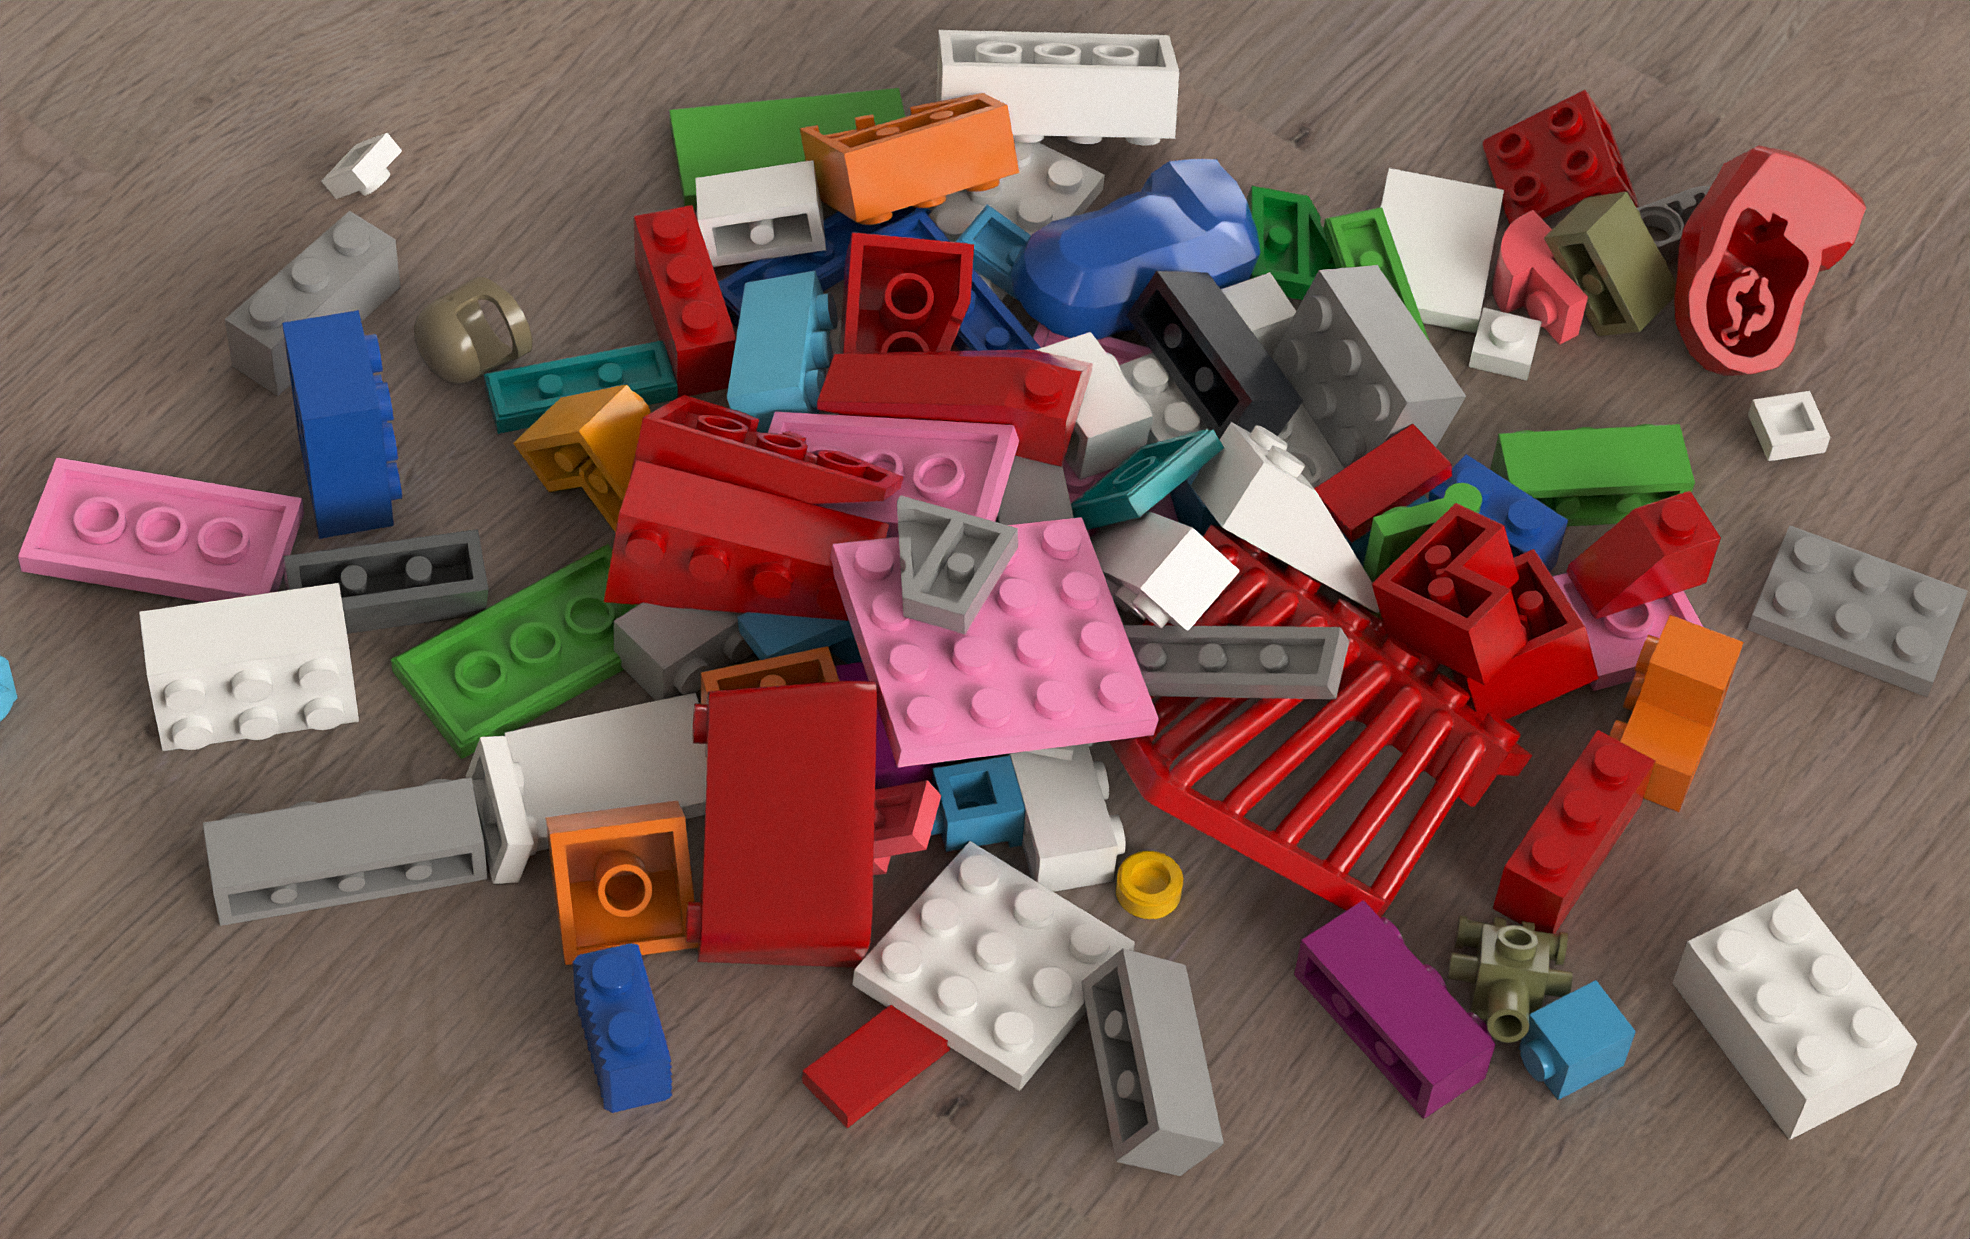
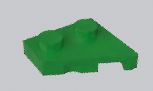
(1289, 239)

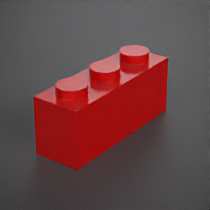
(685, 299)
(1573, 834)

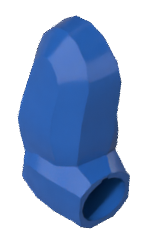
(1094, 265)

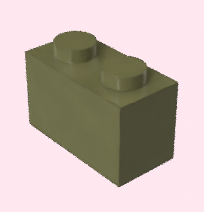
(1613, 263)

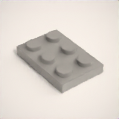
(1857, 610)

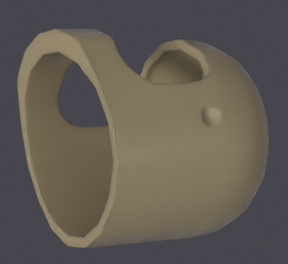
(457, 337)

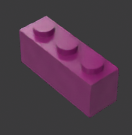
(1394, 1008)

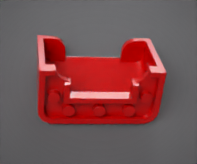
(787, 825)

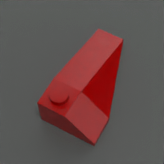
(904, 294)
(1005, 387)
(728, 448)

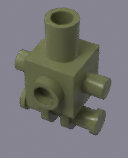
(1509, 972)

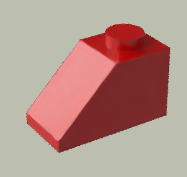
(1647, 556)

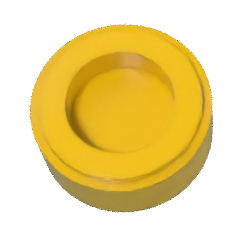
(1149, 884)

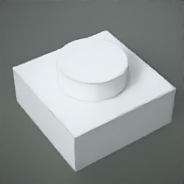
(363, 167)
(1505, 344)
(1789, 426)

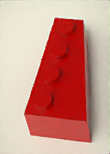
(727, 547)

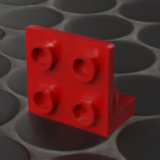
(1557, 159)

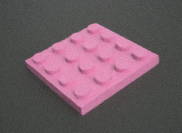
(1031, 672)

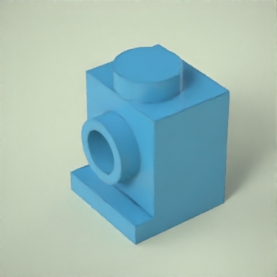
(979, 804)

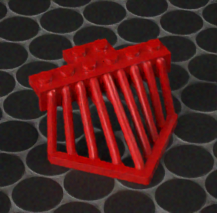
(1381, 685)

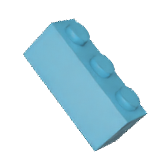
(781, 347)

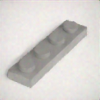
(1240, 660)

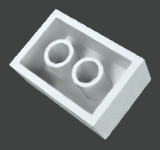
(249, 667)
(1793, 1013)

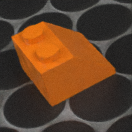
(621, 878)

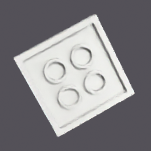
(990, 964)

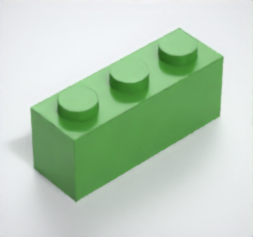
(1596, 472)

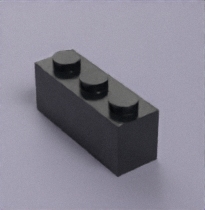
(1212, 353)

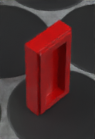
(1382, 480)
(872, 1064)

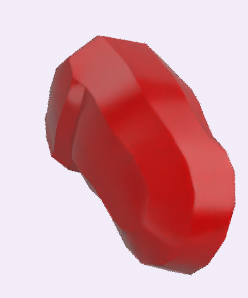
(1756, 255)

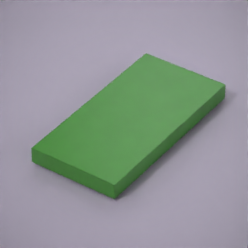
(765, 132)
(517, 655)

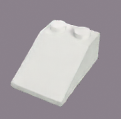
(1266, 500)

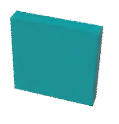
(1145, 478)

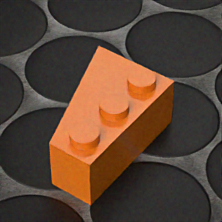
(913, 158)

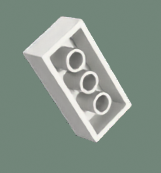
(1067, 82)

